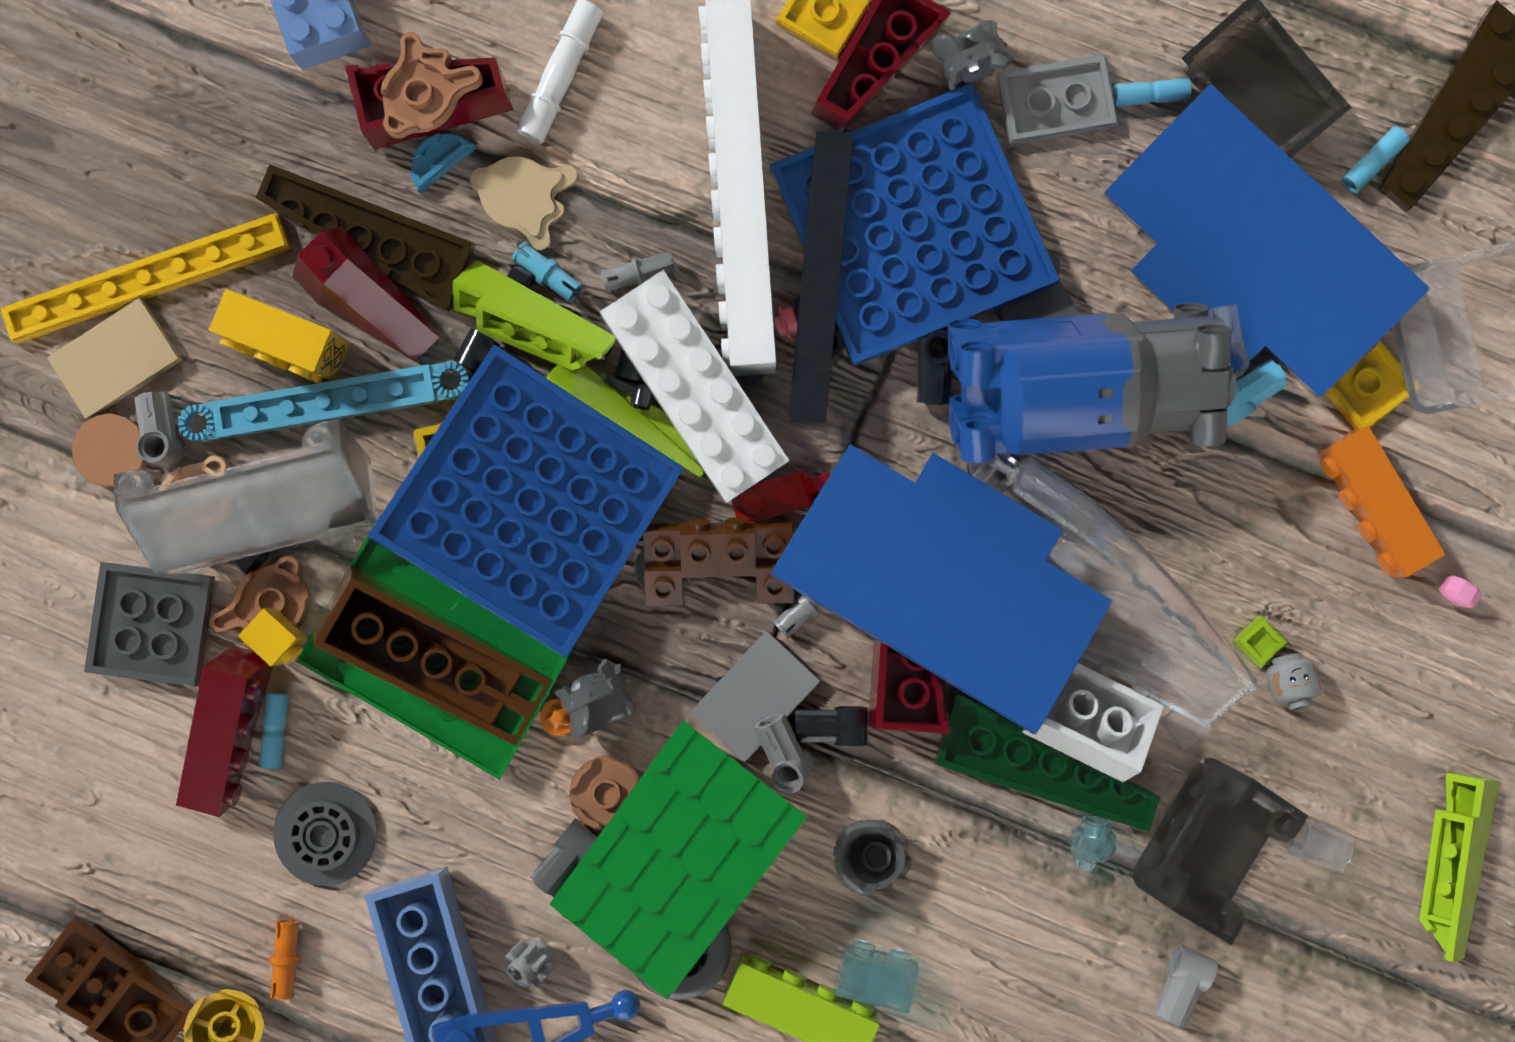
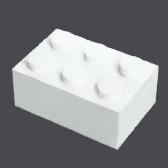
(1101, 724)

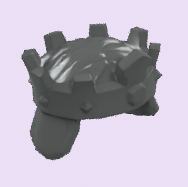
(971, 54)
(596, 700)
(870, 856)

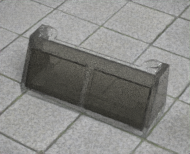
(251, 505)

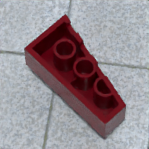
(876, 54)
(486, 101)

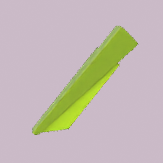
(527, 318)
(650, 426)
(1457, 860)

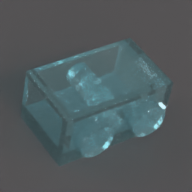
(876, 976)

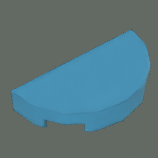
(436, 157)

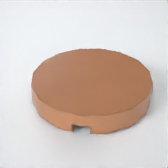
(106, 448)
(601, 788)

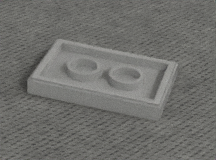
(1057, 100)
(755, 687)

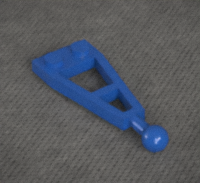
(623, 1006)

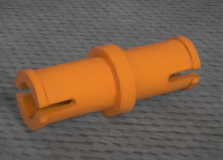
(284, 959)

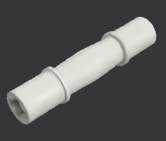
(559, 71)

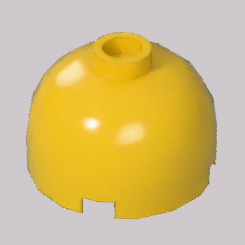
(224, 1018)

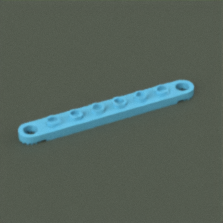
(323, 402)

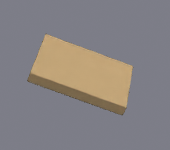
(114, 359)

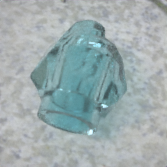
(1092, 841)

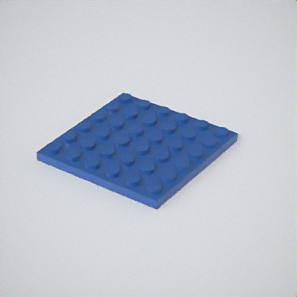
(927, 225)
(527, 501)

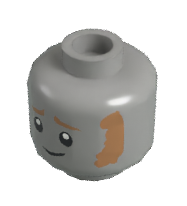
(1293, 681)

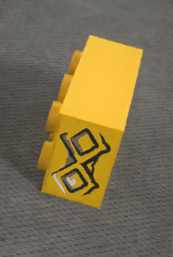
(279, 338)

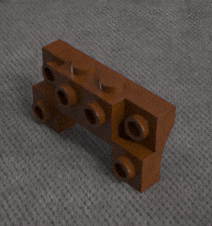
(714, 551)

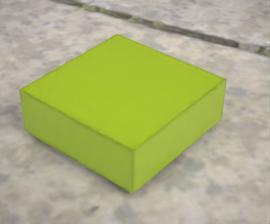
(1260, 641)

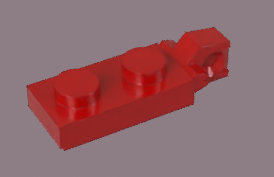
(778, 496)

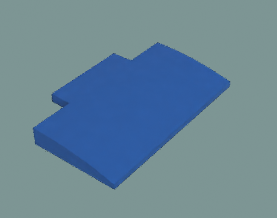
(1260, 233)
(947, 580)

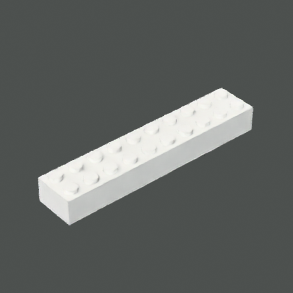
(738, 173)

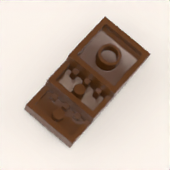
(108, 988)

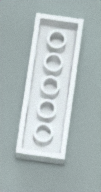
(694, 386)

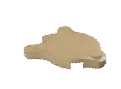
(522, 196)

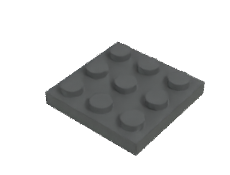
(149, 624)

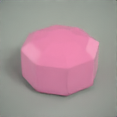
(1460, 592)

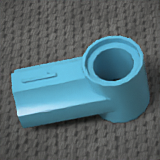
(1254, 389)

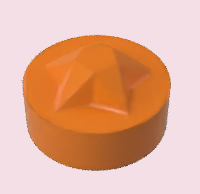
(554, 718)

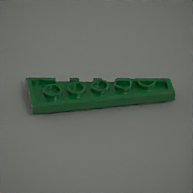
(999, 752)

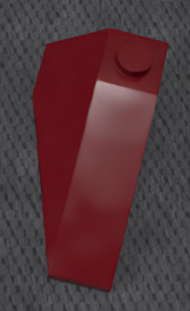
(357, 290)

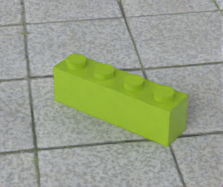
(796, 1006)

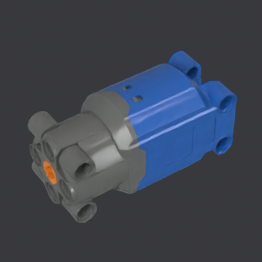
(1088, 382)

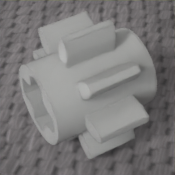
(529, 962)

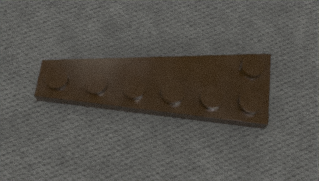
(1459, 109)
(403, 248)

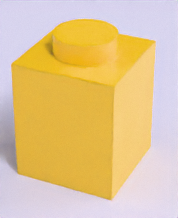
(273, 637)

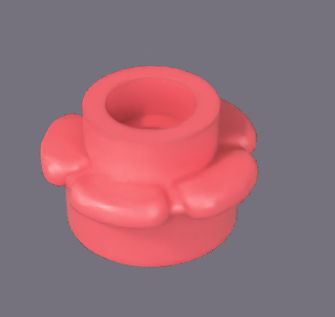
(787, 322)

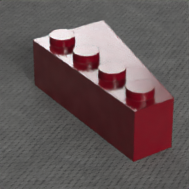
(904, 694)
(222, 730)

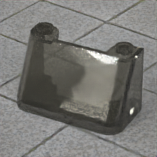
(1266, 77)
(1211, 844)

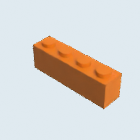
(1380, 503)

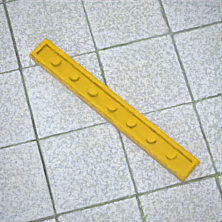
(145, 278)

